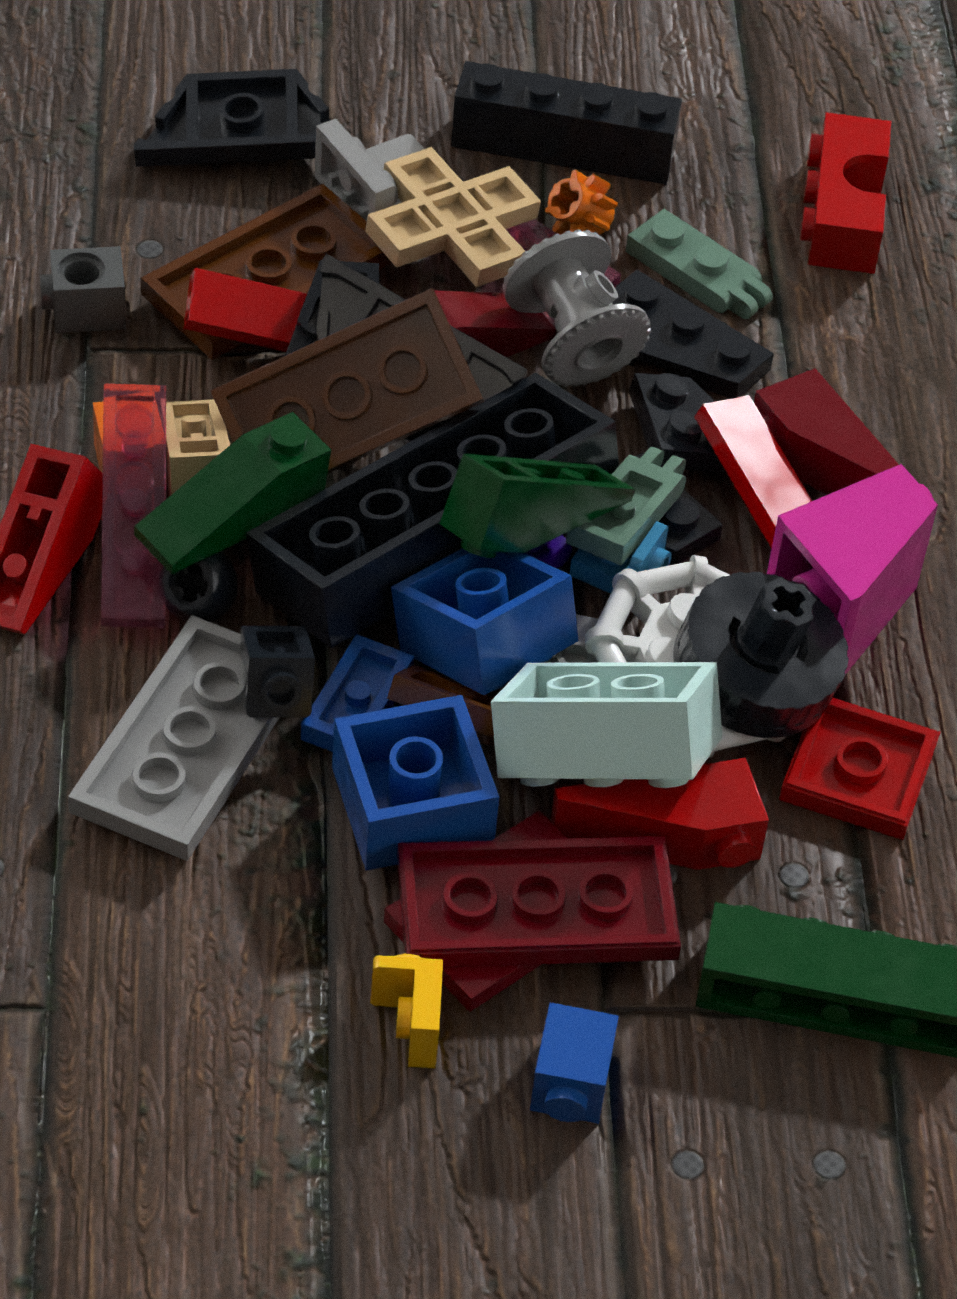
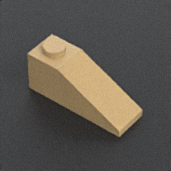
(192, 439)

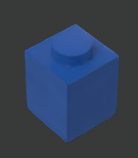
(573, 1063)

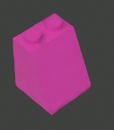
(858, 551)

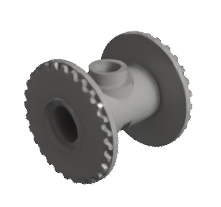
(570, 284)

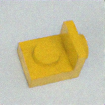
(414, 988)

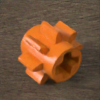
(581, 204)

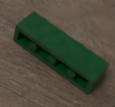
(831, 978)

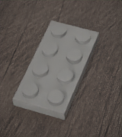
(176, 746)

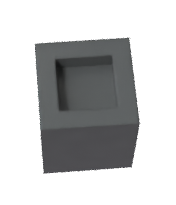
(85, 289)

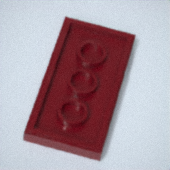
(538, 901)

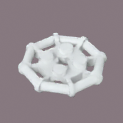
(662, 621)

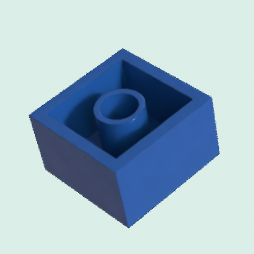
(485, 616)
(413, 778)

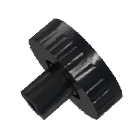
(778, 631)

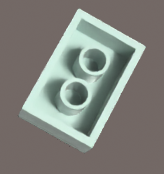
(607, 722)

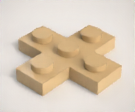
(453, 216)

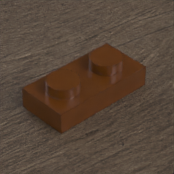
(423, 685)

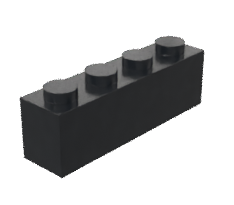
(565, 122)

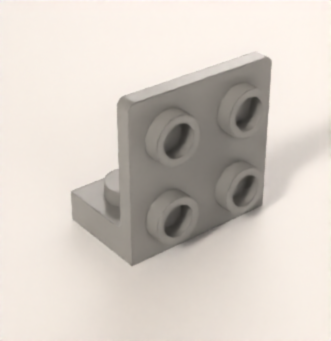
(358, 172)

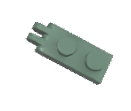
(698, 265)
(624, 528)

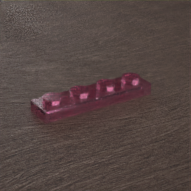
(131, 490)

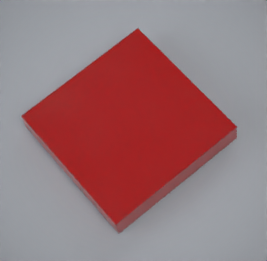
(861, 768)

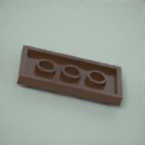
(271, 249)
(361, 382)

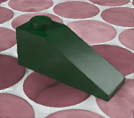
(236, 492)
(525, 502)

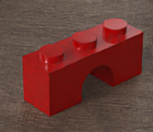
(846, 192)

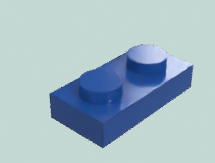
(355, 687)

